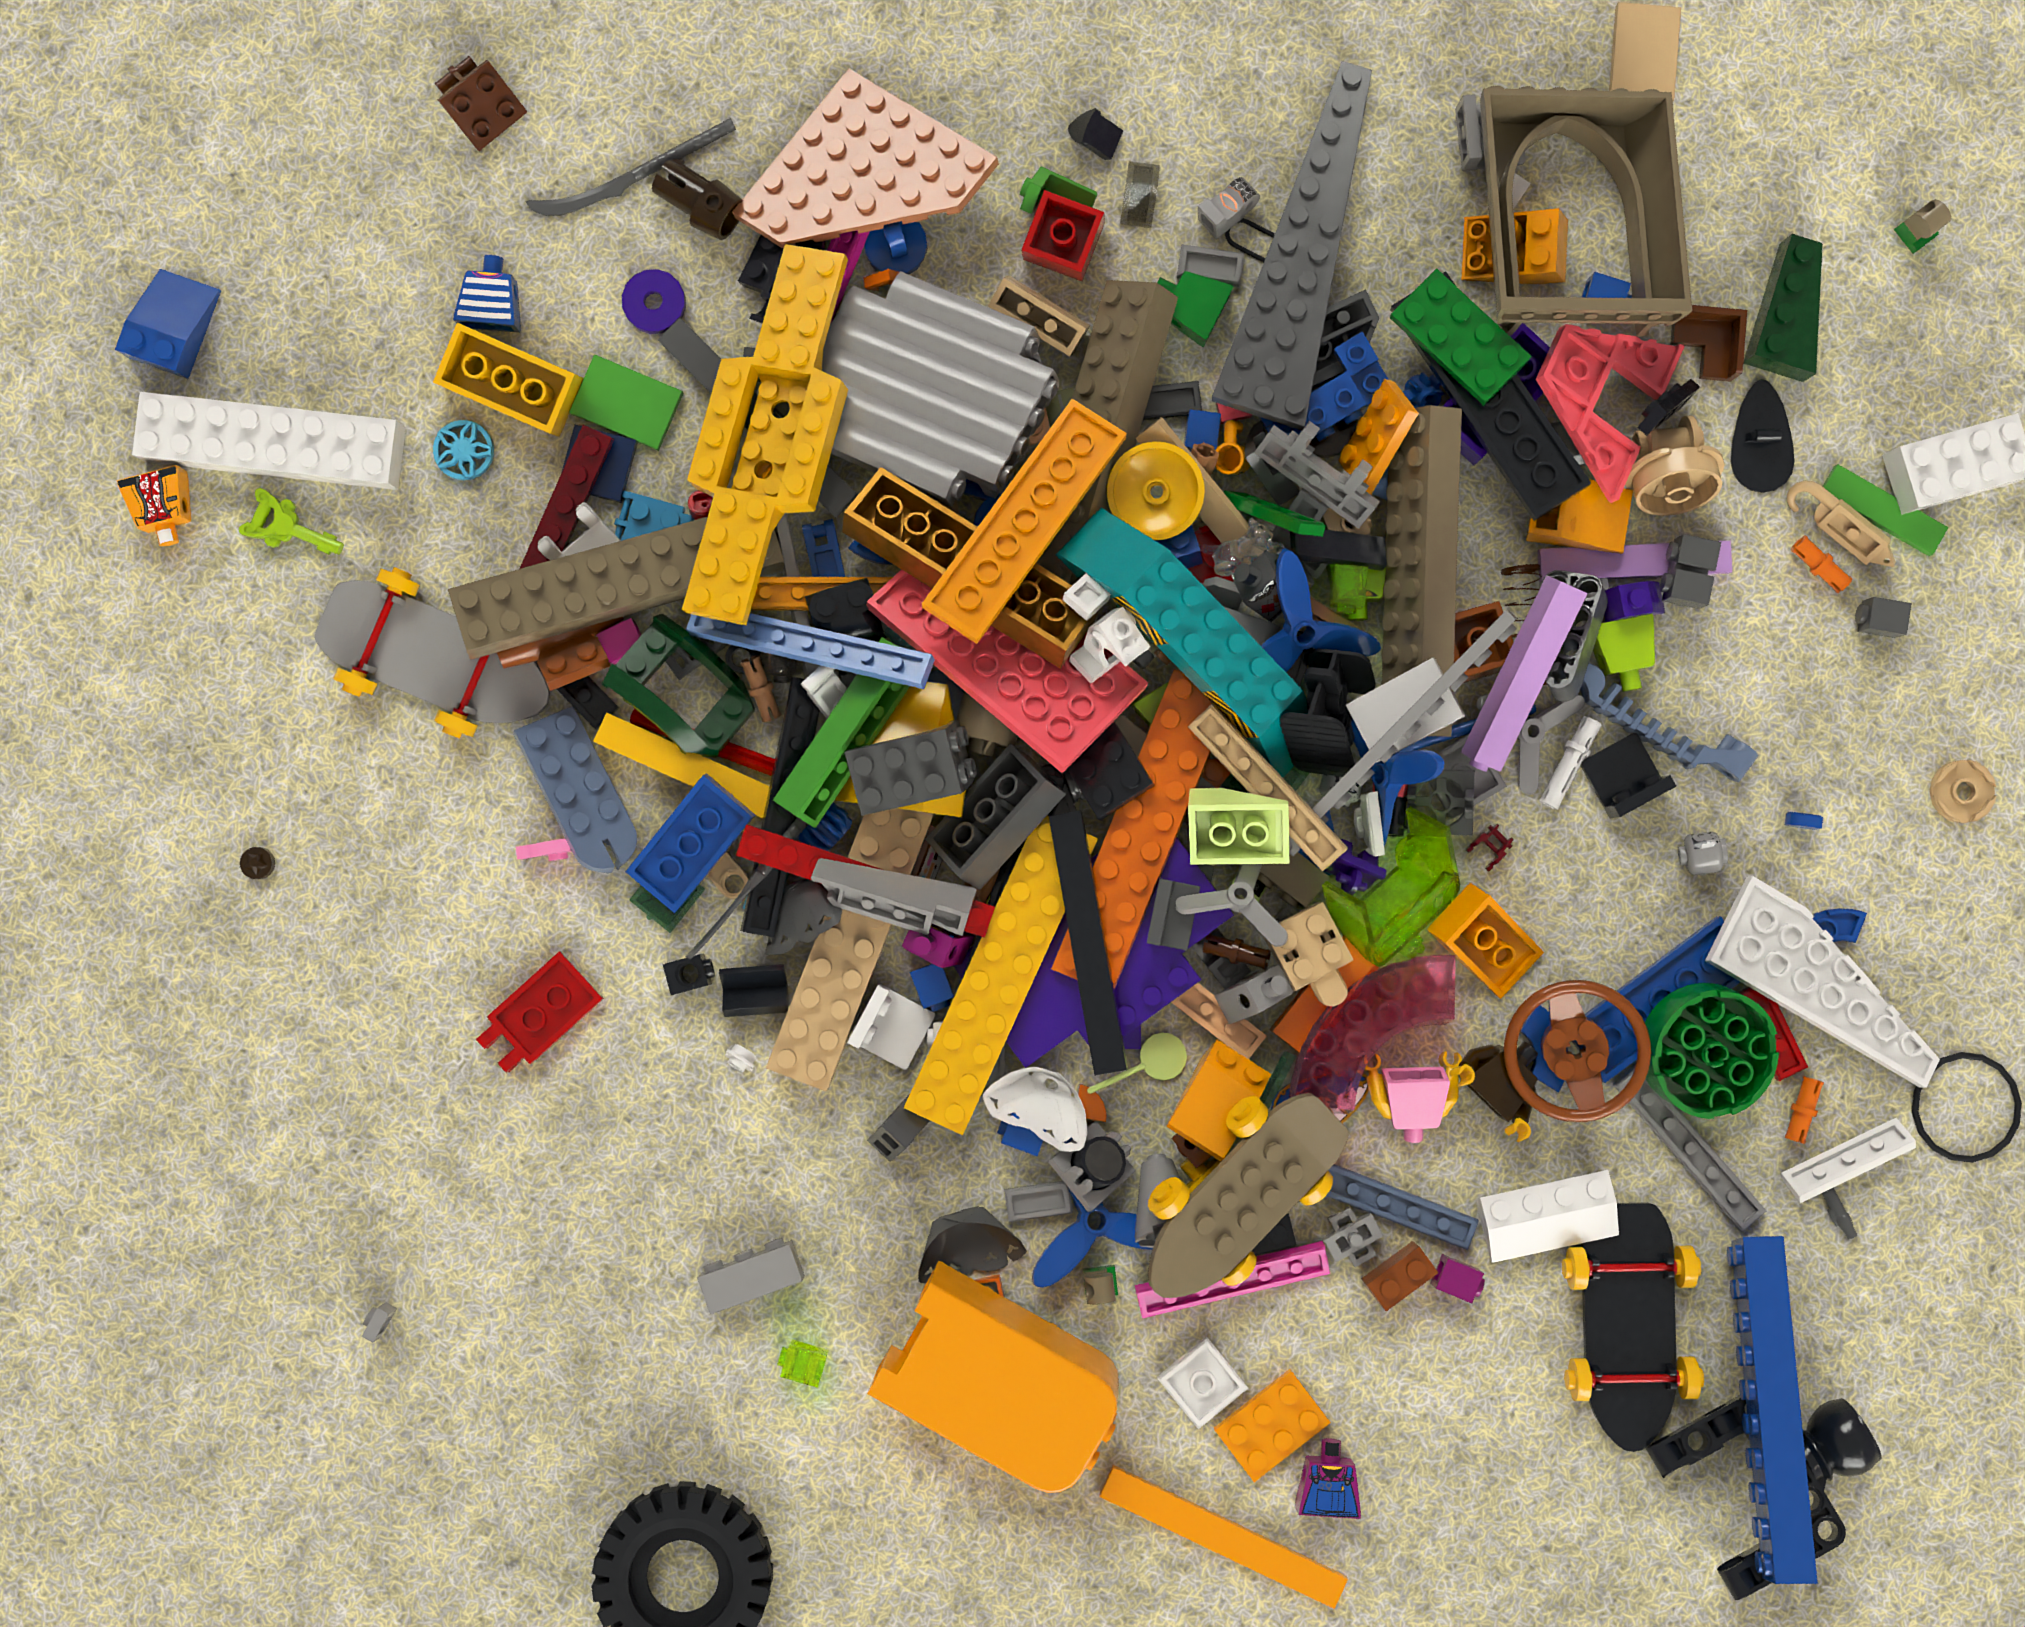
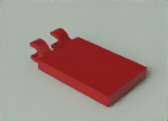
(540, 1011)

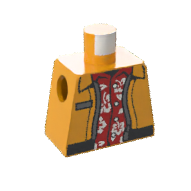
(158, 501)

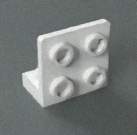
(892, 1027)

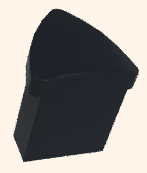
(1096, 133)

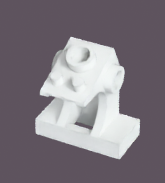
(1115, 633)

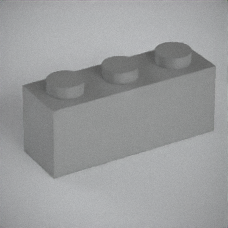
(750, 1275)

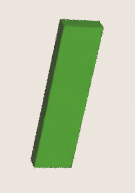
(1884, 512)

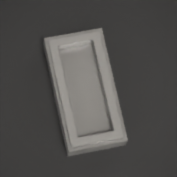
(1211, 263)
(1038, 1201)

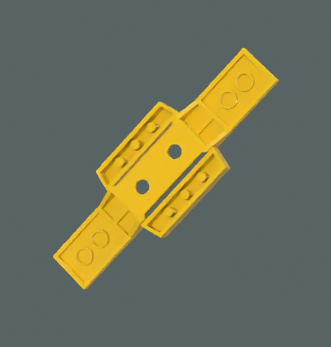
(797, 445)

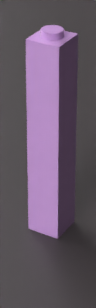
(1523, 674)

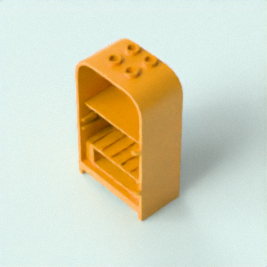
(1001, 1383)

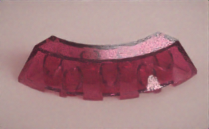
(1374, 1011)

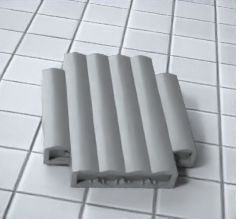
(935, 387)

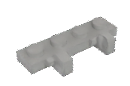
(1295, 459)

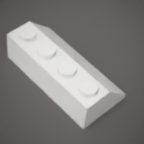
(1549, 1216)

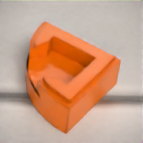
(879, 279)
(1092, 1104)

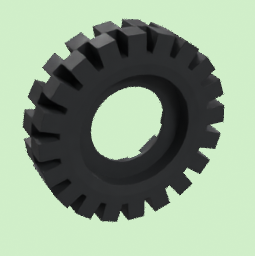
(692, 1516)

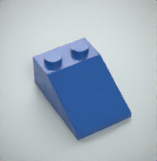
(169, 323)

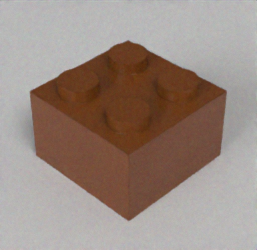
(1469, 627)

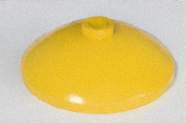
(1152, 466)

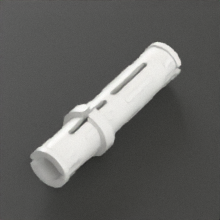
(1573, 756)

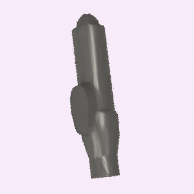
(1838, 1213)

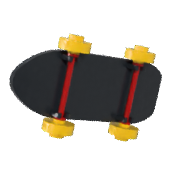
(1631, 1326)

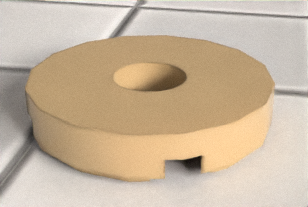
(1944, 793)

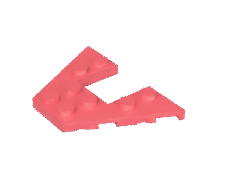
(1574, 380)

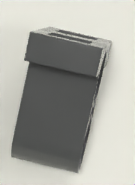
(897, 1132)

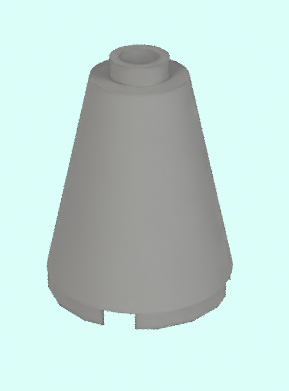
(1152, 1173)

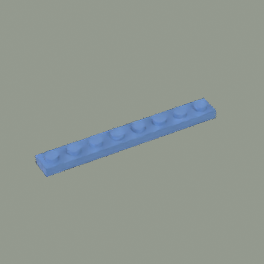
(819, 648)

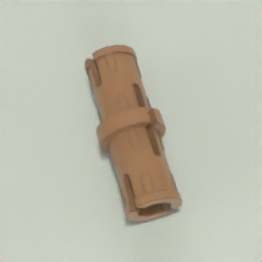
(760, 688)

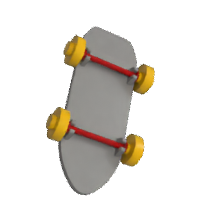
(422, 654)

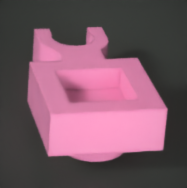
(553, 849)

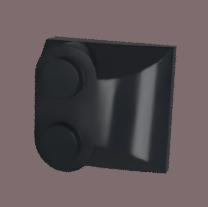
(845, 610)

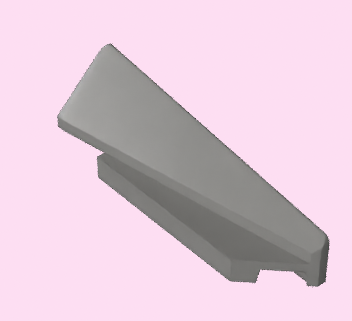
(895, 896)

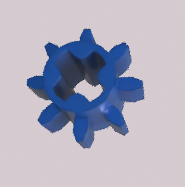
(1423, 390)

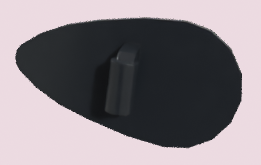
(1762, 441)

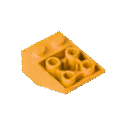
(1539, 246)
(1585, 522)

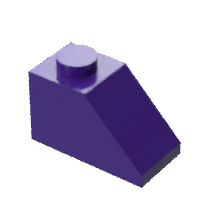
(1634, 600)

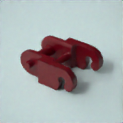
(1499, 853)

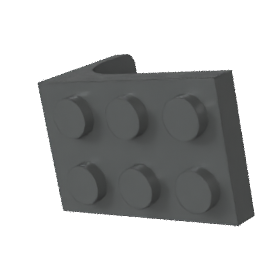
(911, 769)

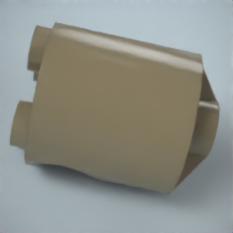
(983, 728)

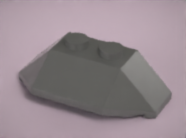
(1341, 323)

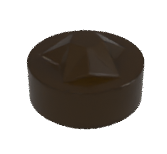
(257, 863)

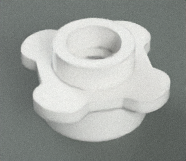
(740, 1058)

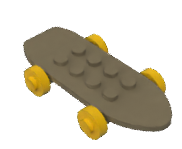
(1272, 1168)

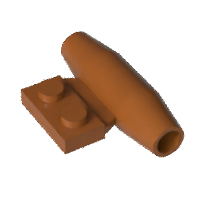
(563, 656)

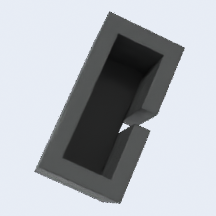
(1687, 574)

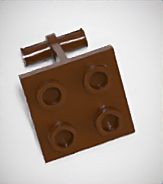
(479, 102)

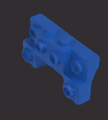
(1344, 395)

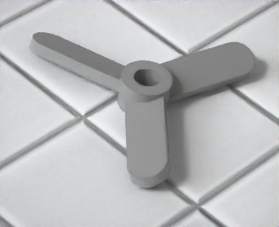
(1530, 744)
(1249, 907)

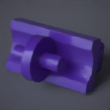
(1356, 872)

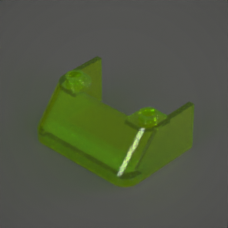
(1408, 896)

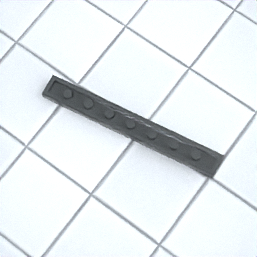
(704, 365)

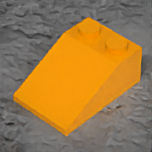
(1485, 940)
(1214, 1088)

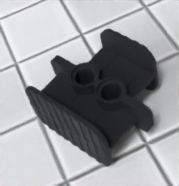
(1323, 737)

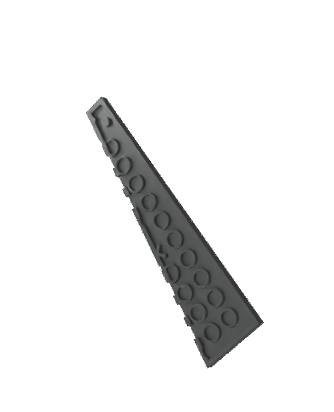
(1283, 324)

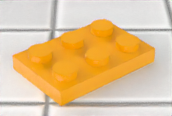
(1379, 432)
(1272, 1425)

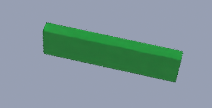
(1275, 514)

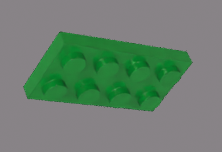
(1460, 336)

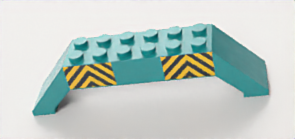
(1189, 629)

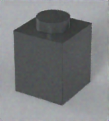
(1883, 617)

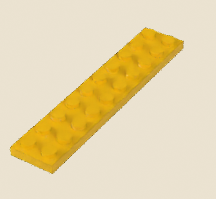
(993, 987)

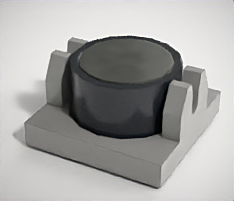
(1096, 1166)

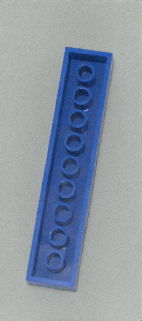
(1772, 1411)

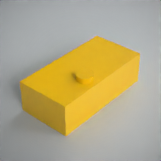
(508, 380)

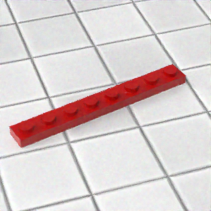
(802, 858)

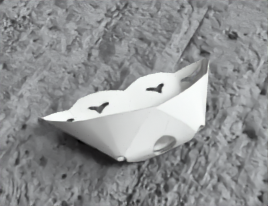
(1040, 1106)

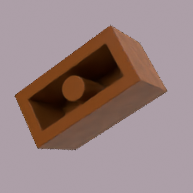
(1399, 1275)

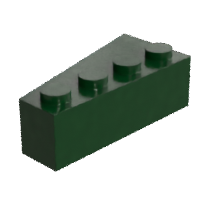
(1788, 317)

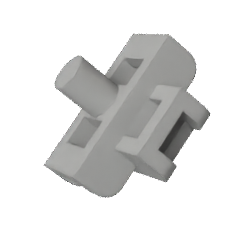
(1352, 1237)

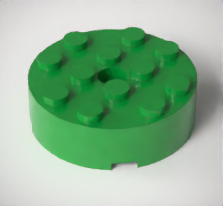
(1739, 1057)

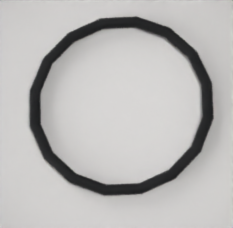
(2017, 1110)

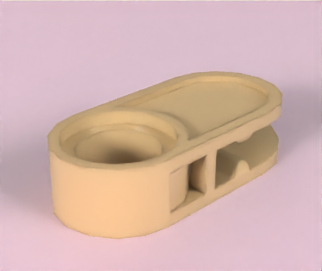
(722, 870)

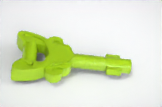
(284, 525)

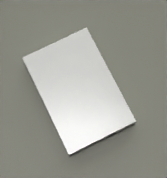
(1386, 704)

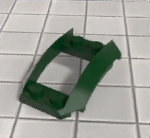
(642, 662)

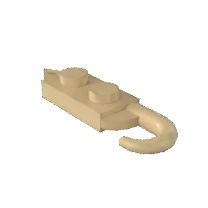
(1845, 525)

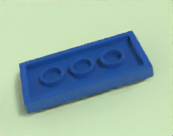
(690, 843)

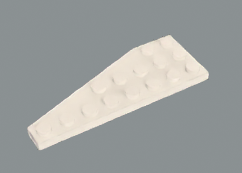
(1792, 961)

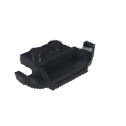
(762, 269)

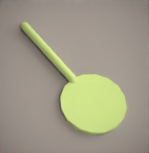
(1160, 1056)

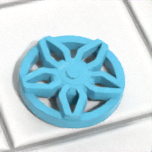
(463, 450)

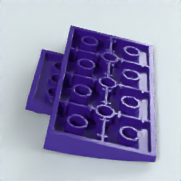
(1146, 985)

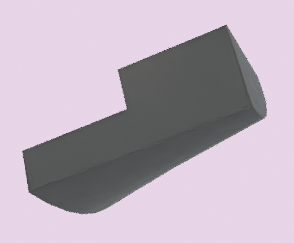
(1276, 483)

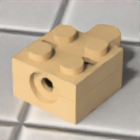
(1314, 954)

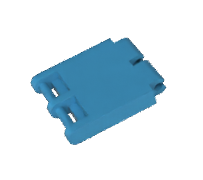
(647, 516)

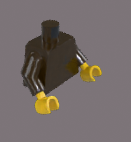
(1487, 1077)

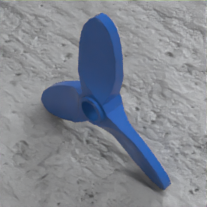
(1297, 611)
(1399, 769)
(1075, 1241)

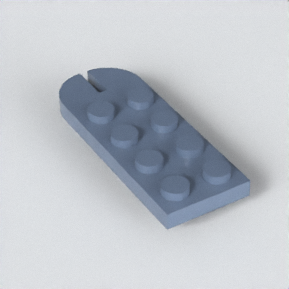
(578, 790)

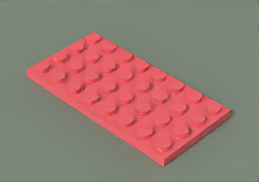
(1036, 700)

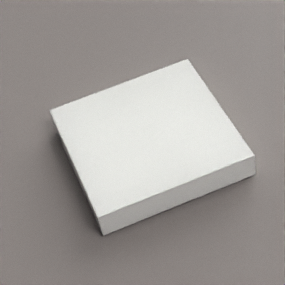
(1202, 1382)

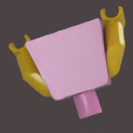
(1414, 1096)

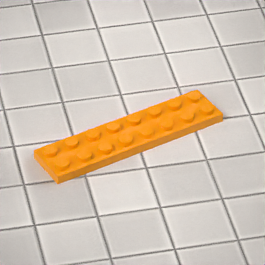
(1024, 521)

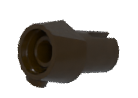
(704, 201)

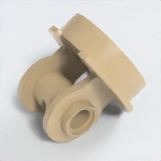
(1675, 469)

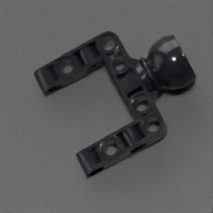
(1833, 1443)

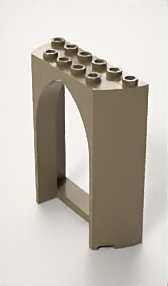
(1639, 148)

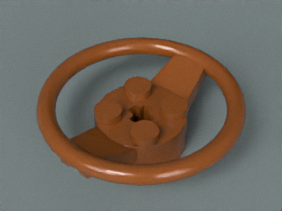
(1583, 1069)

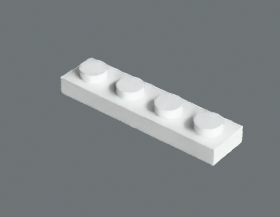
(1848, 1160)

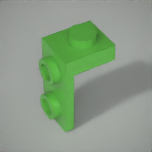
(1050, 181)

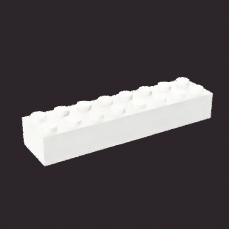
(268, 440)

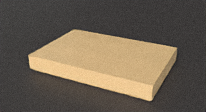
(1645, 47)

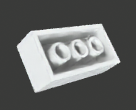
(1957, 464)

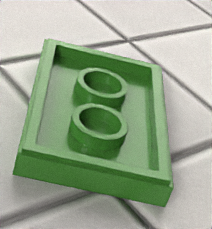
(626, 402)

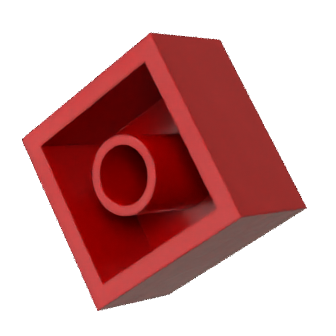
(1063, 235)

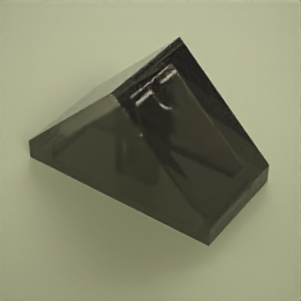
(1140, 194)

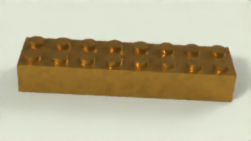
(925, 540)

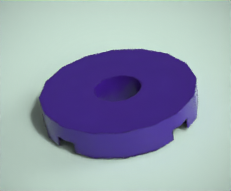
(653, 282)

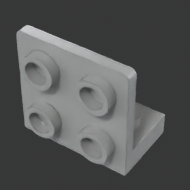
(1470, 134)

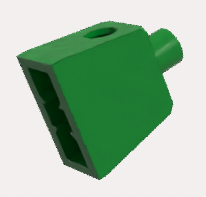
(1198, 304)

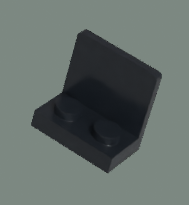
(1625, 776)

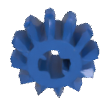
(829, 830)

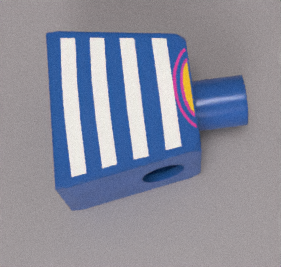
(489, 299)

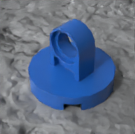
(897, 247)

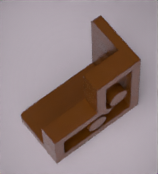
(1721, 337)

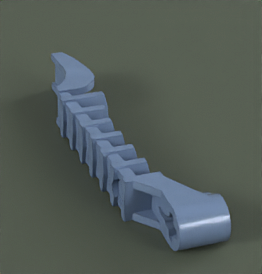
(1729, 758)

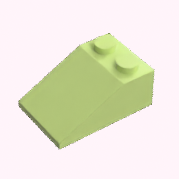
(1237, 828)

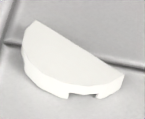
(1368, 823)

